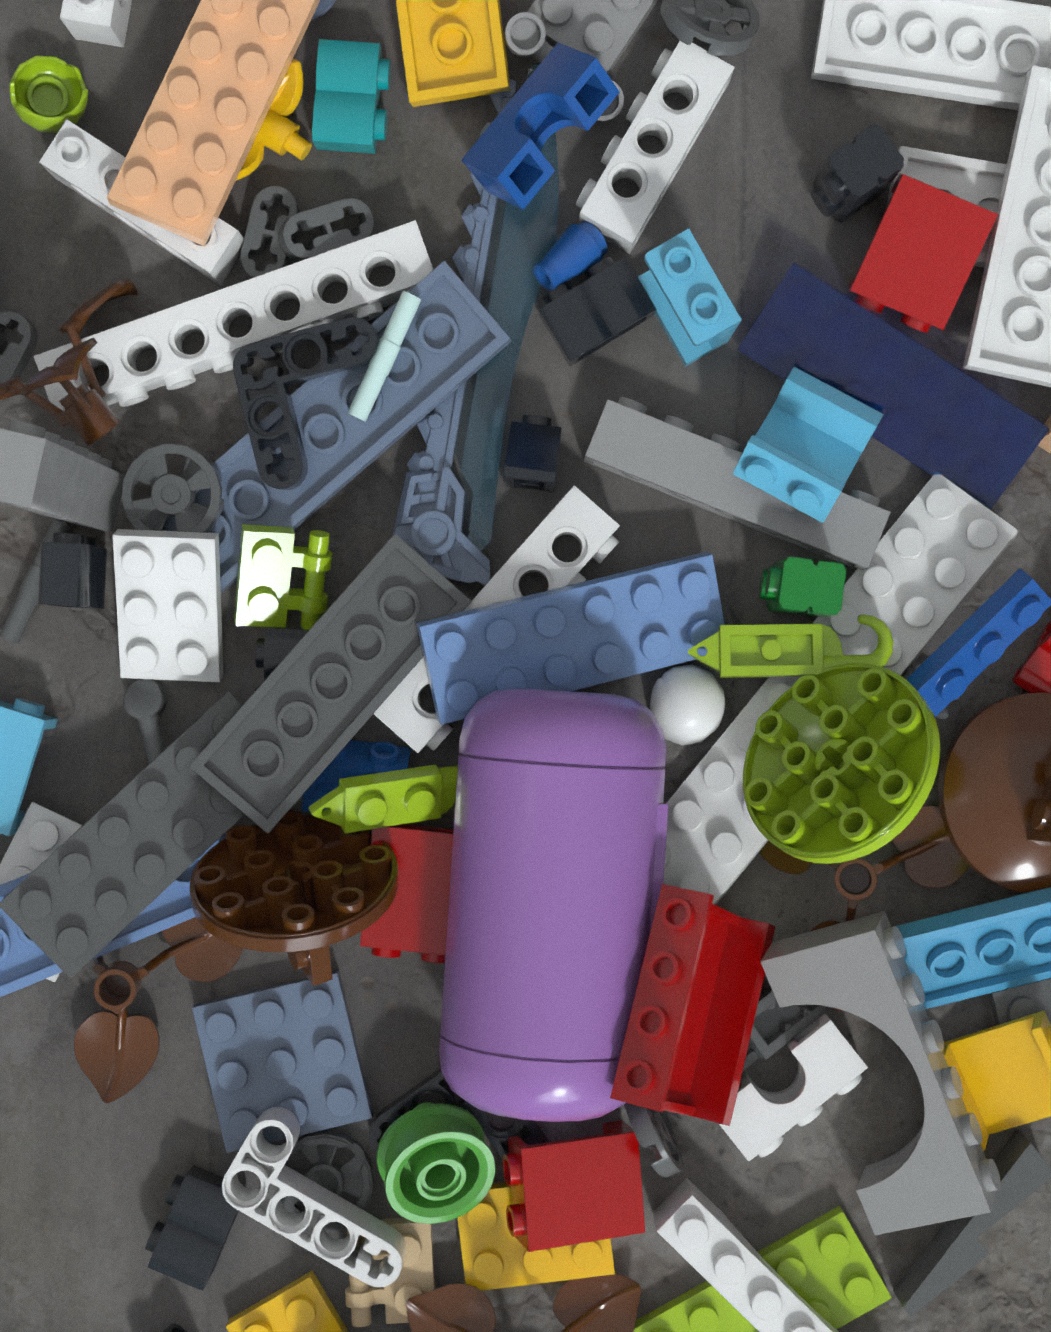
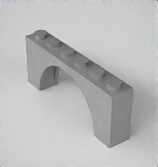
(864, 972)

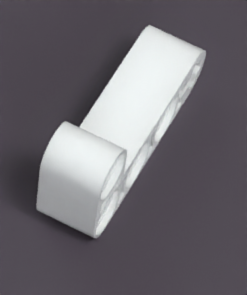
(320, 1206)

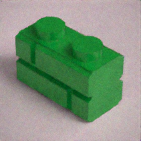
(803, 587)

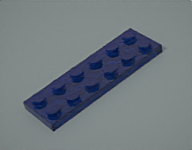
(928, 404)

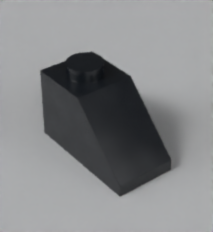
(532, 454)

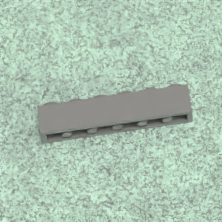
(701, 473)
(57, 478)

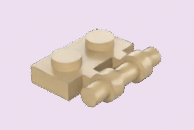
(414, 1279)

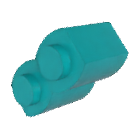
(349, 96)

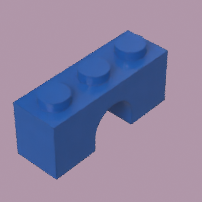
(560, 93)

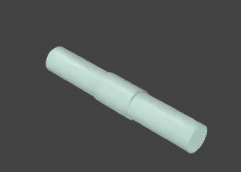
(385, 356)

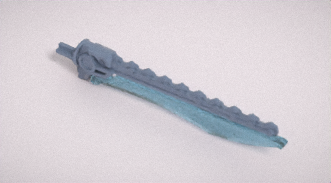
(432, 498)

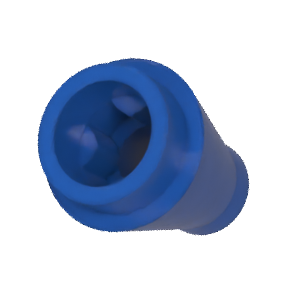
(571, 255)

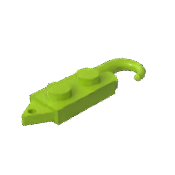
(786, 649)
(389, 798)

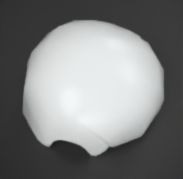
(687, 704)

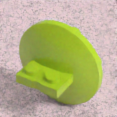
(841, 763)

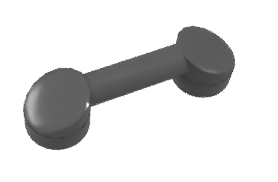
(145, 701)

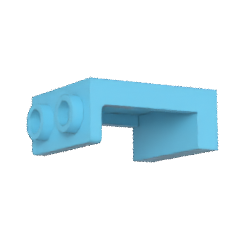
(688, 298)

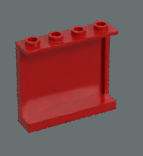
(693, 1008)

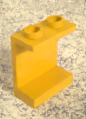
(1005, 1072)

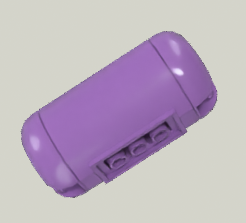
(550, 898)

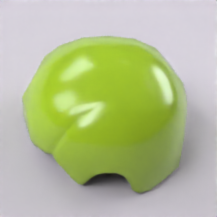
(48, 93)

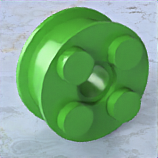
(435, 1163)

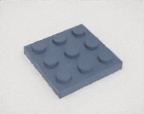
(284, 1050)

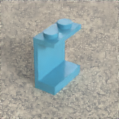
(808, 444)
(20, 739)

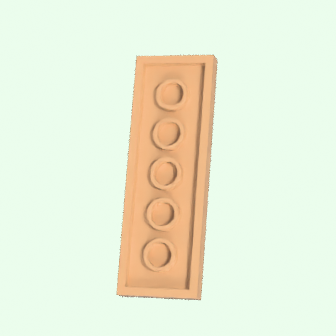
(209, 112)

